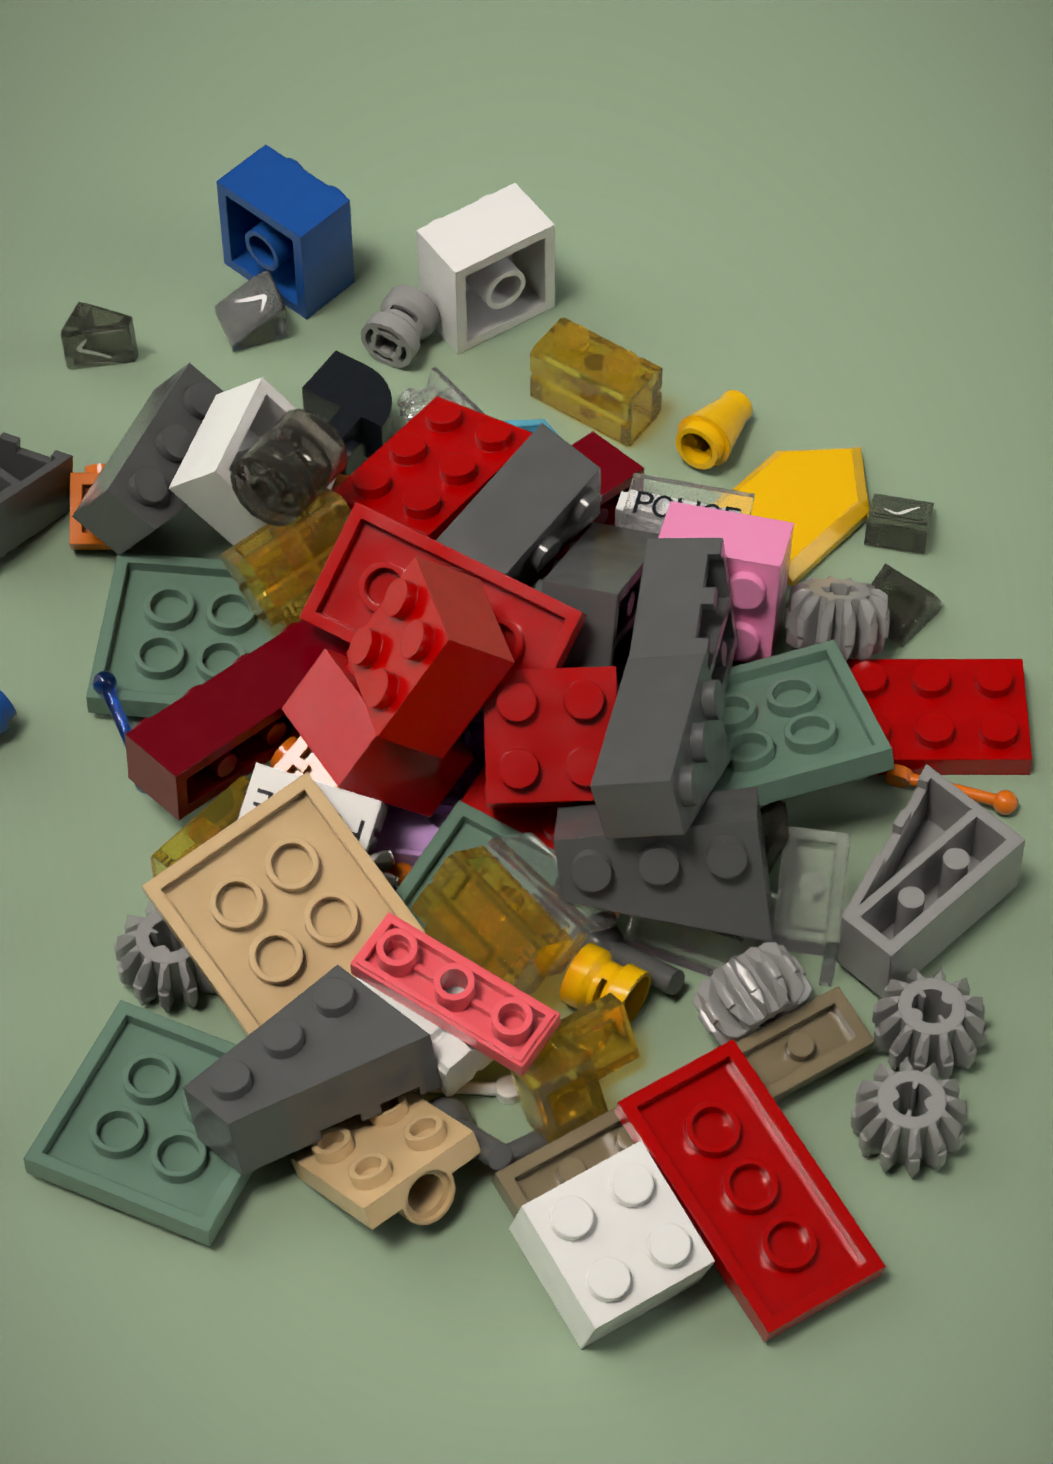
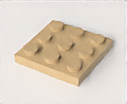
(275, 902)

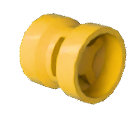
(596, 974)

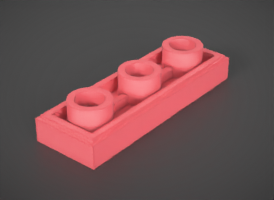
(485, 1015)

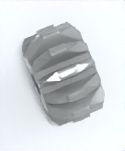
(838, 611)
(157, 963)
(751, 992)
(929, 1023)
(909, 1117)

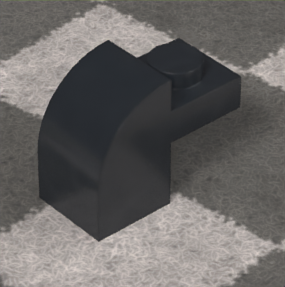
(354, 403)

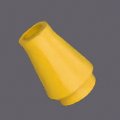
(712, 431)

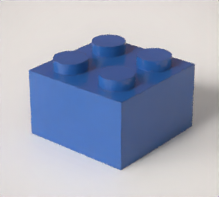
(286, 224)

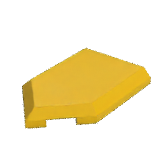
(815, 491)

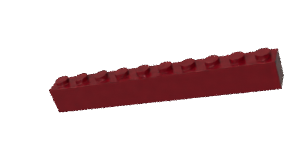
(238, 717)

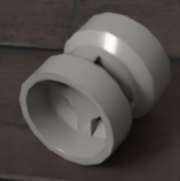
(403, 322)

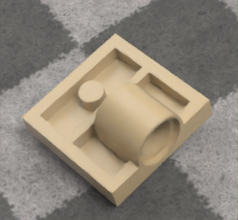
(390, 1162)

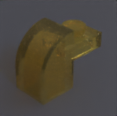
(563, 1081)

